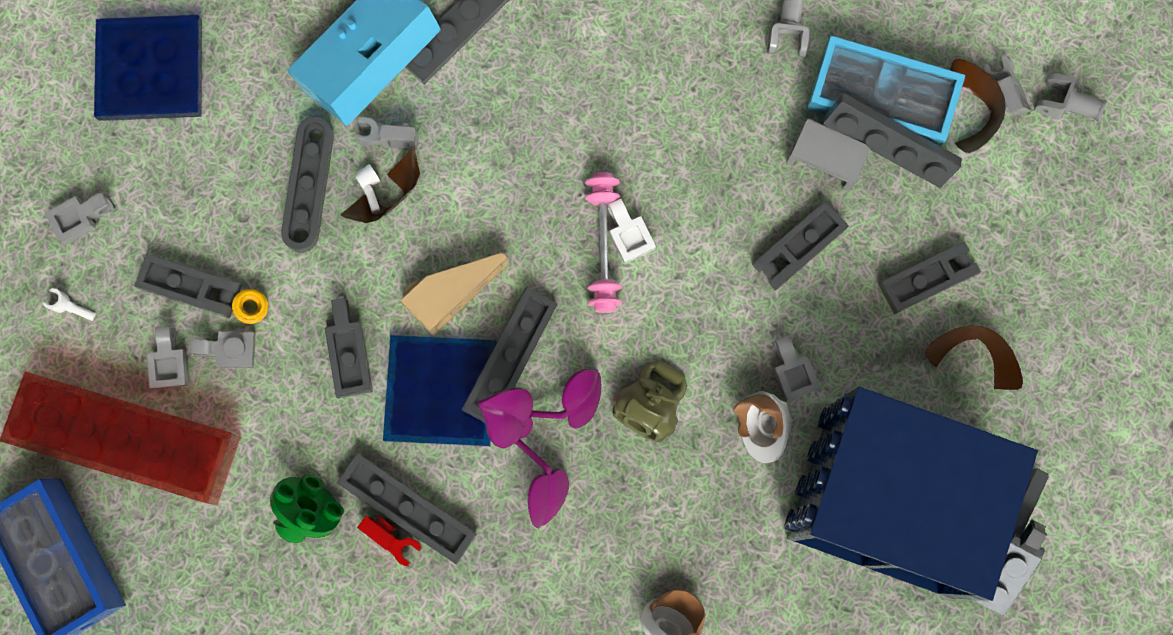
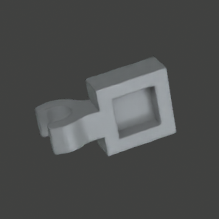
(1013, 93)
(396, 135)
(74, 218)
(231, 349)
(167, 366)
(794, 375)

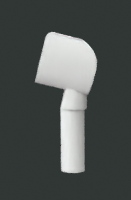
(367, 179)
(64, 304)

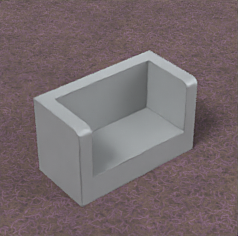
(830, 152)

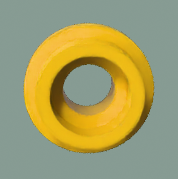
(250, 295)

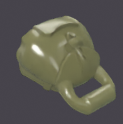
(649, 405)

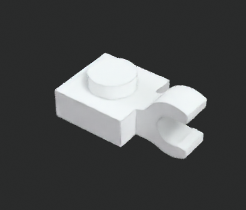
(629, 236)

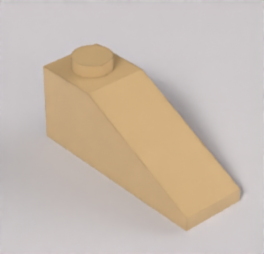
(445, 293)

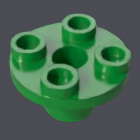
(304, 509)

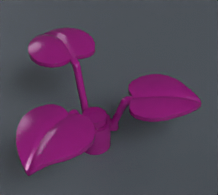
(509, 420)

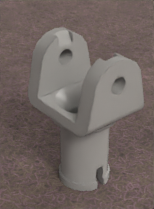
(790, 23)
(1074, 101)

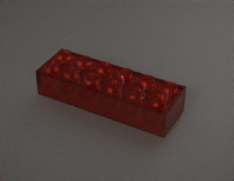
(120, 438)

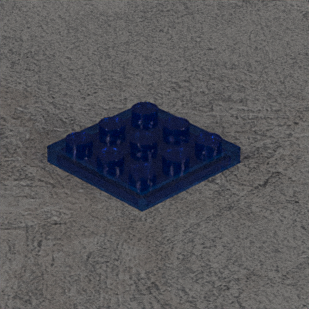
(148, 67)
(428, 388)

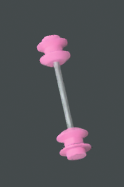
(602, 195)

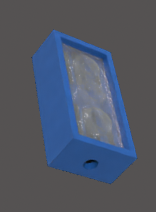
(54, 561)

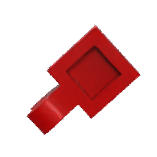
(381, 532)

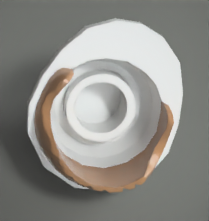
(764, 425)
(674, 614)

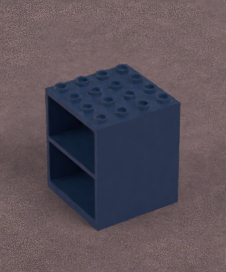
(911, 495)

